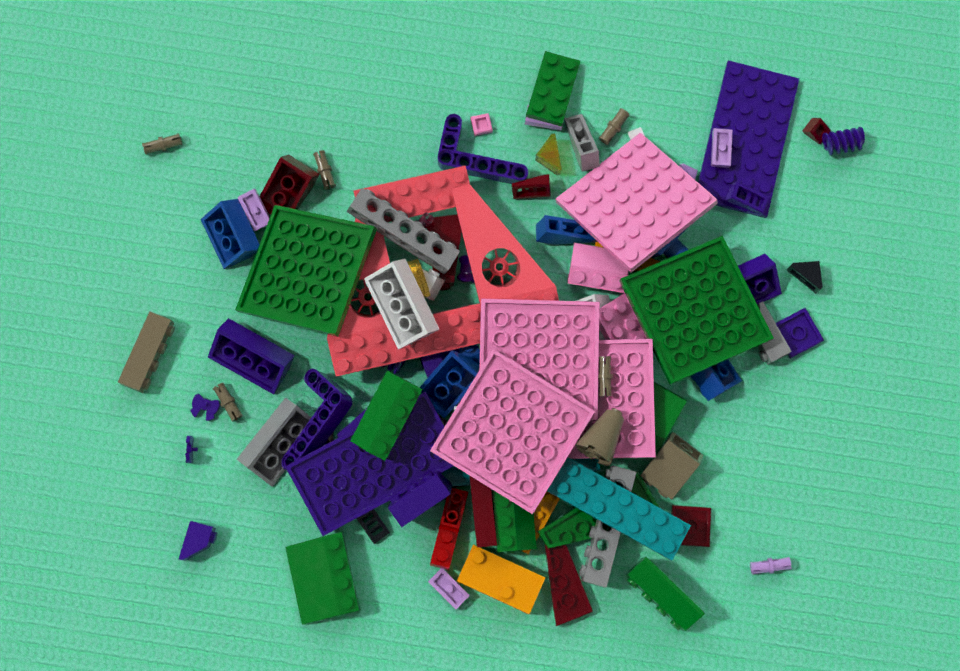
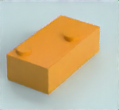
(501, 579)

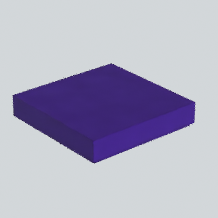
(799, 332)

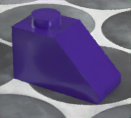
(197, 540)

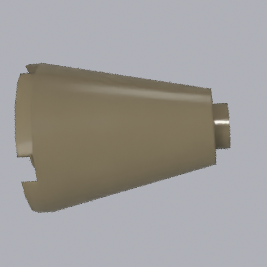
(602, 437)

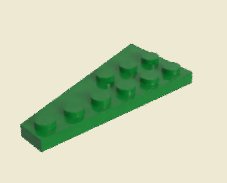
(577, 524)

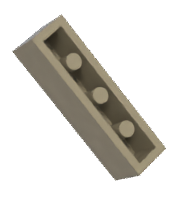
(146, 352)

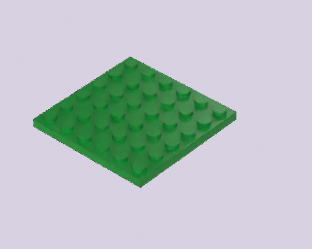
(306, 270)
(696, 309)

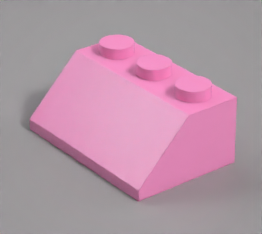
(595, 268)

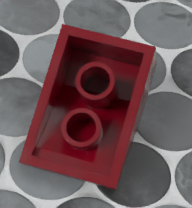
(288, 184)

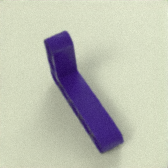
(475, 160)
(325, 419)

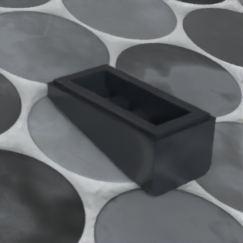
(382, 534)

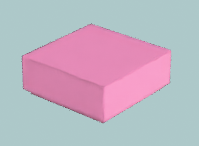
(481, 124)

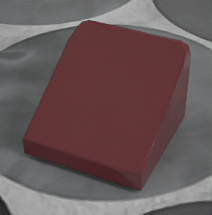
(815, 129)

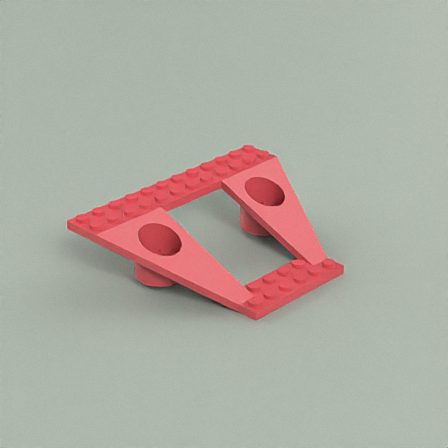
(365, 337)

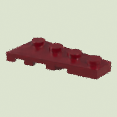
(566, 587)

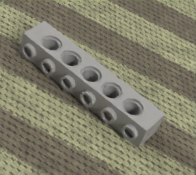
(392, 231)
(587, 572)

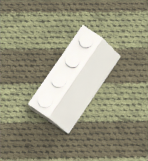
(401, 303)

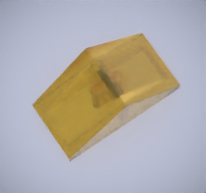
(549, 155)

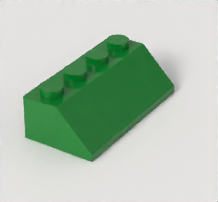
(386, 415)
(513, 526)
(664, 593)

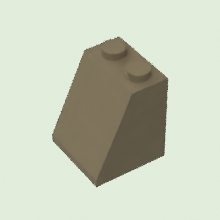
(672, 466)

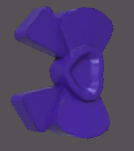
(465, 269)
(211, 406)
(189, 449)

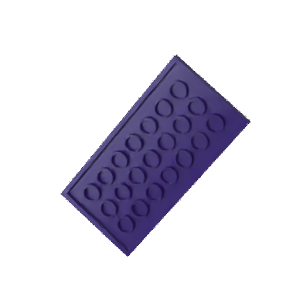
(758, 112)
(347, 481)

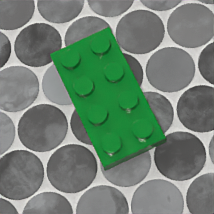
(553, 88)

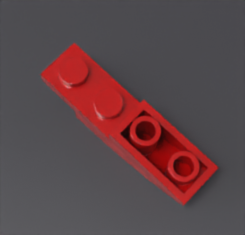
(449, 529)

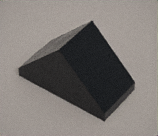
(807, 273)

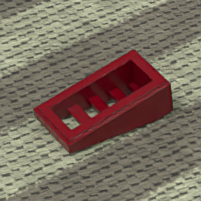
(538, 187)

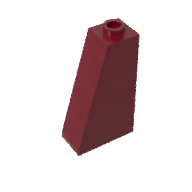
(450, 231)
(483, 514)

